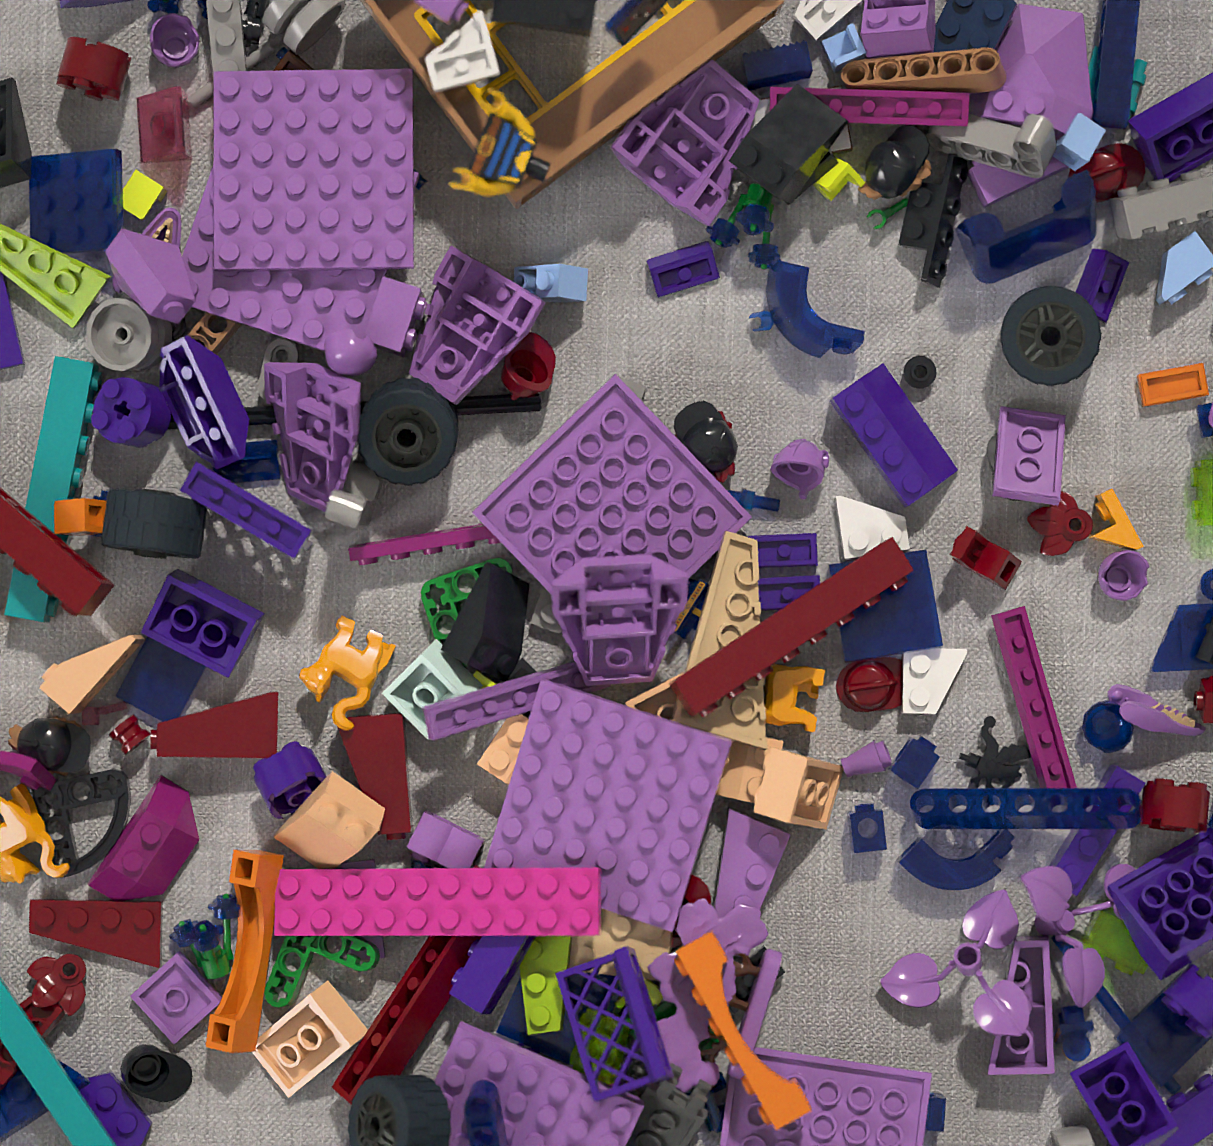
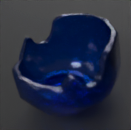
(1106, 727)

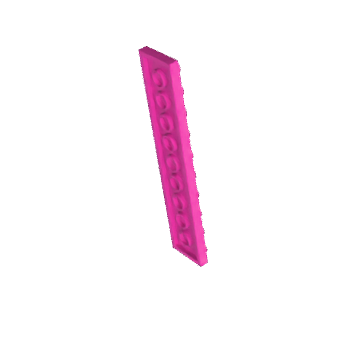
(438, 902)

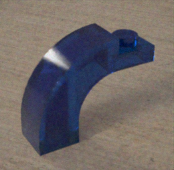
(797, 320)
(956, 874)

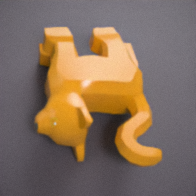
(351, 665)
(782, 691)
(20, 828)

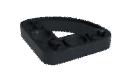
(67, 801)

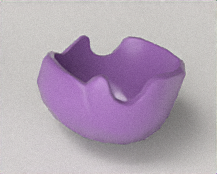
(174, 40)
(348, 353)
(1123, 575)

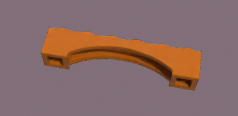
(238, 1015)
(780, 1098)

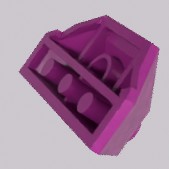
(150, 845)

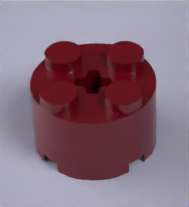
(94, 68)
(1175, 807)

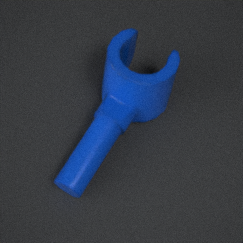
(766, 320)

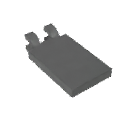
(669, 1114)

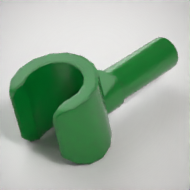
(888, 212)

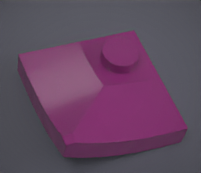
(28, 769)

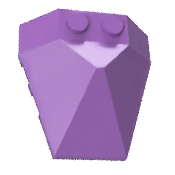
(1044, 70)
(686, 141)
(470, 324)
(316, 425)
(619, 615)

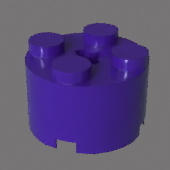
(130, 412)
(288, 778)
(1192, 997)

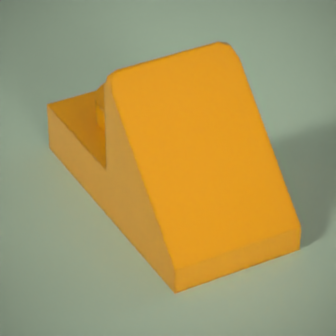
(1121, 530)

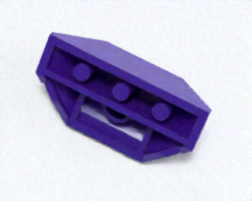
(203, 402)

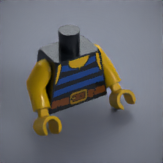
(502, 153)

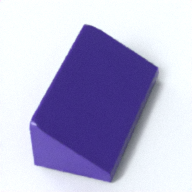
(683, 268)
(1102, 281)

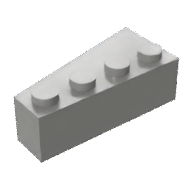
(1162, 204)

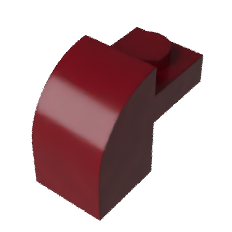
(985, 558)

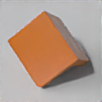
(79, 516)

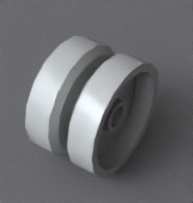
(302, 21)
(126, 336)

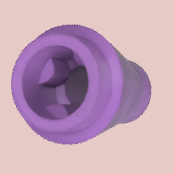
(869, 759)

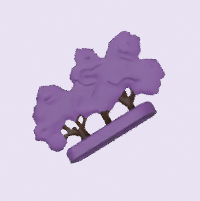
(681, 1033)

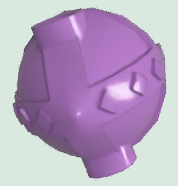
(800, 466)

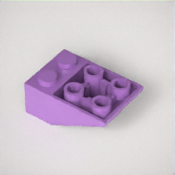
(898, 27)

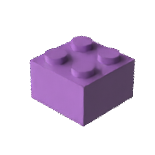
(394, 316)

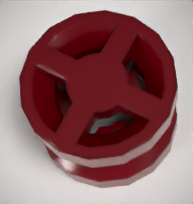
(129, 734)

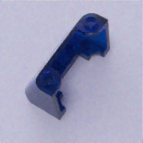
(1002, 254)

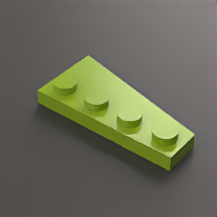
(50, 276)
(540, 986)

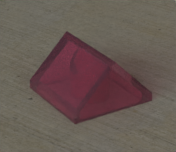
(164, 126)

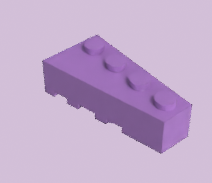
(747, 861)
(1034, 1049)

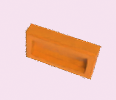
(1173, 385)

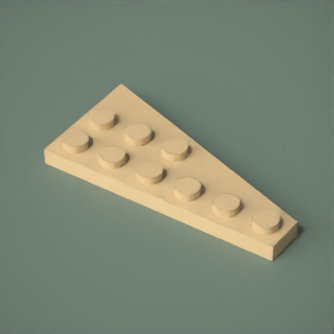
(727, 613)

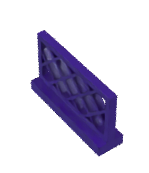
(246, 511)
(642, 1018)

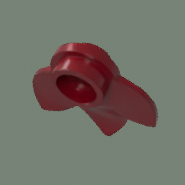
(1055, 525)
(57, 987)

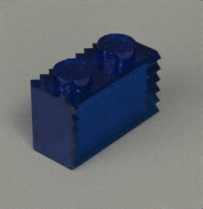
(776, 65)

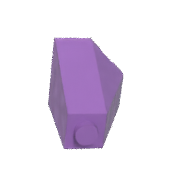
(151, 274)

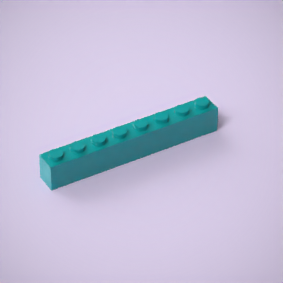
(56, 469)

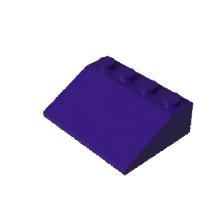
(1170, 905)

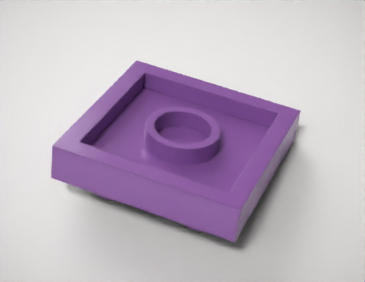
(176, 997)

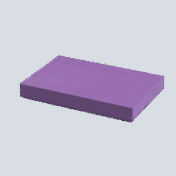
(1029, 455)

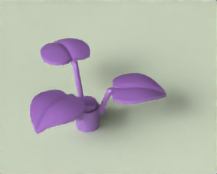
(1049, 891)
(999, 1010)

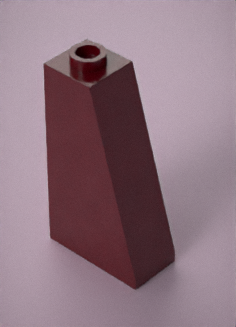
(226, 731)
(381, 766)

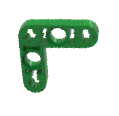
(452, 593)
(317, 945)

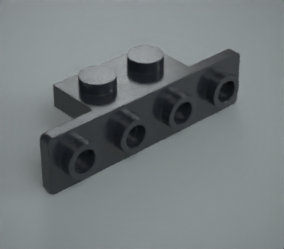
(931, 219)

